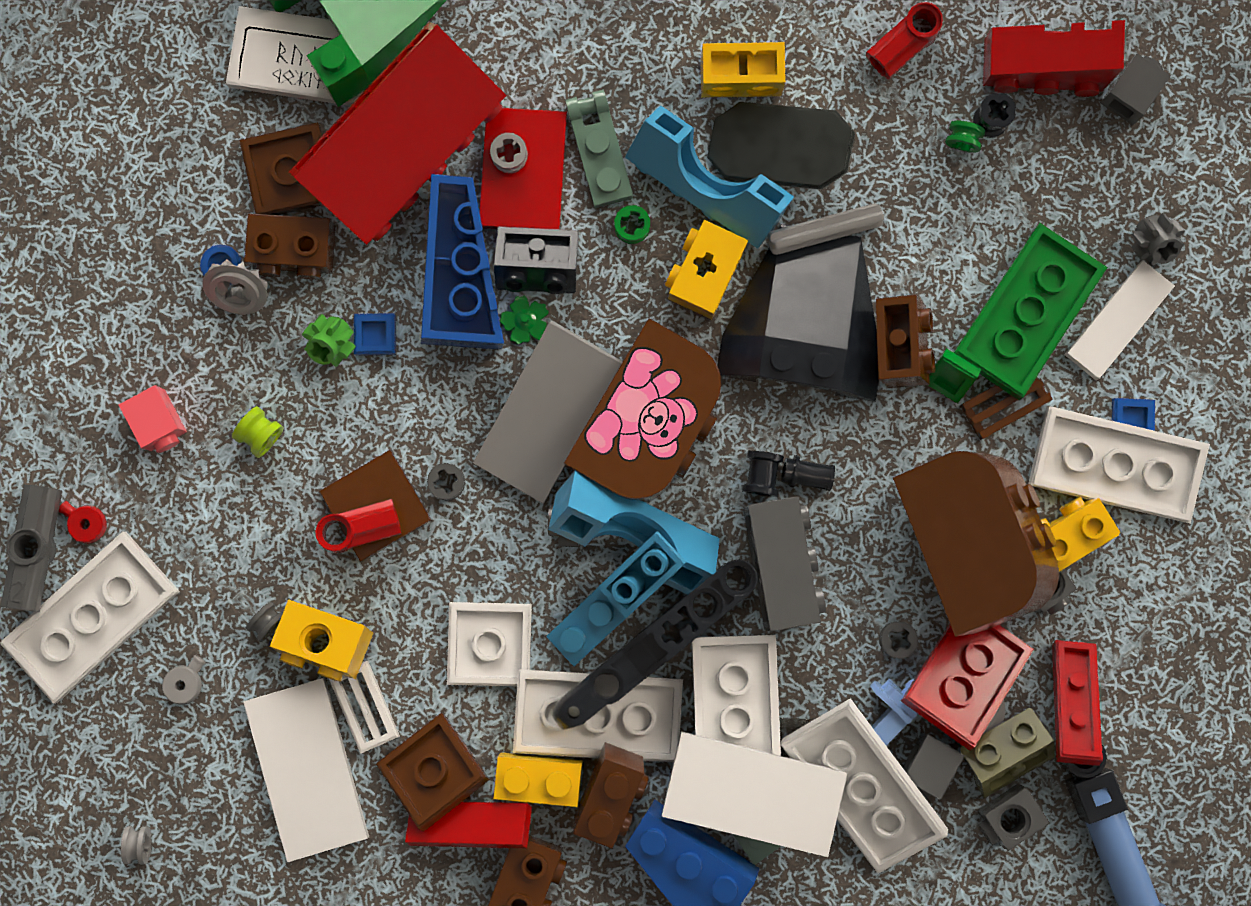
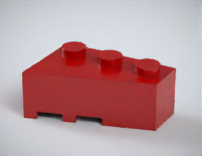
(1053, 59)

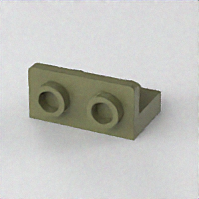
(1009, 752)

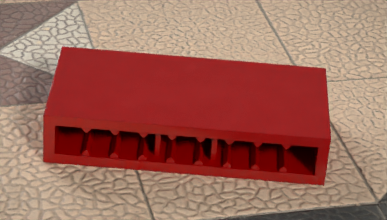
(399, 134)

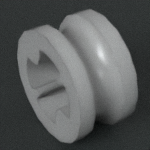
(498, 147)
(136, 845)

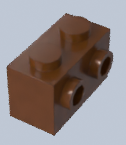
(290, 244)
(903, 341)
(609, 794)
(529, 874)

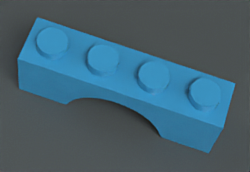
(668, 154)
(590, 510)

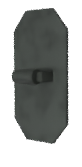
(782, 143)

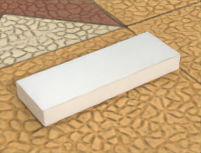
(1119, 320)

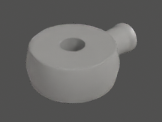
(189, 676)

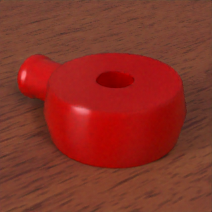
(76, 521)

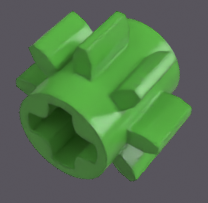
(328, 340)

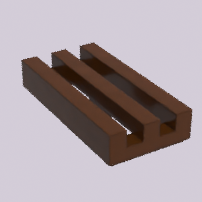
(975, 420)

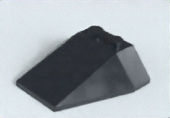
(807, 322)

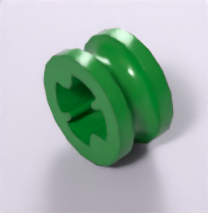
(965, 136)
(624, 215)

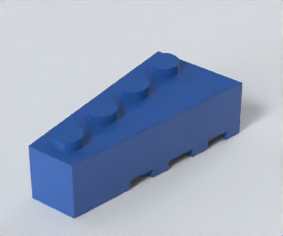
(457, 282)

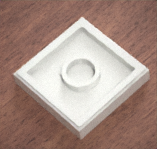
(488, 643)

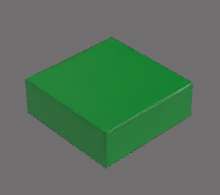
(953, 376)

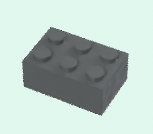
(784, 563)

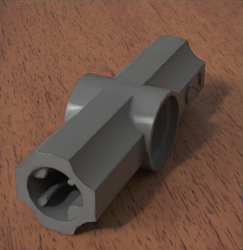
(36, 520)

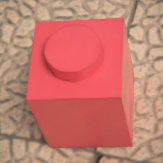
(153, 419)

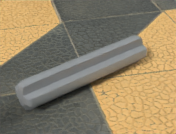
(825, 228)

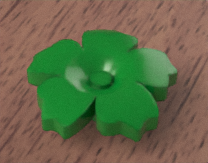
(524, 320)

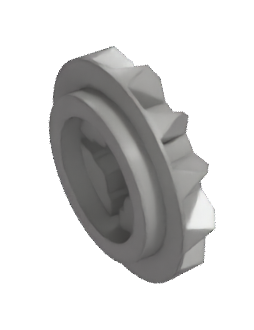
(235, 300)

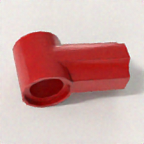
(904, 41)
(362, 525)

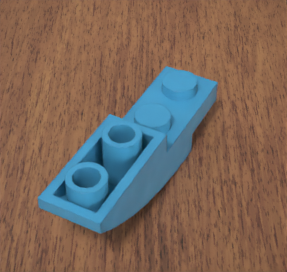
(616, 598)

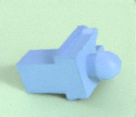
(897, 714)

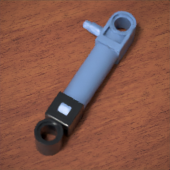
(1102, 809)

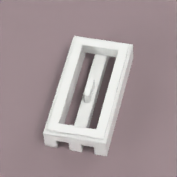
(380, 703)

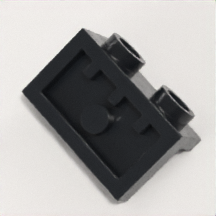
(536, 260)

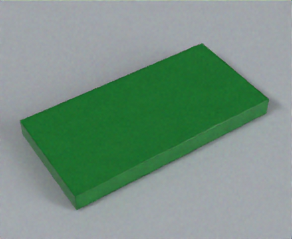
(1030, 311)

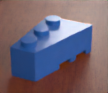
(689, 863)

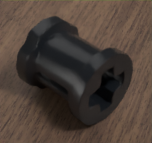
(993, 103)
(762, 473)

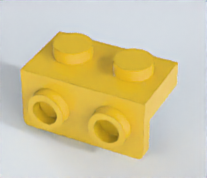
(1081, 530)

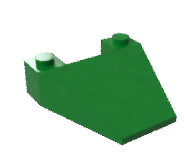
(367, 42)

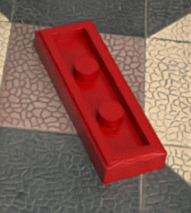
(1076, 703)
(476, 826)

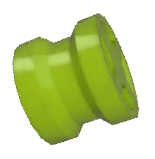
(257, 432)

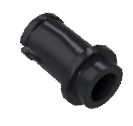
(807, 473)

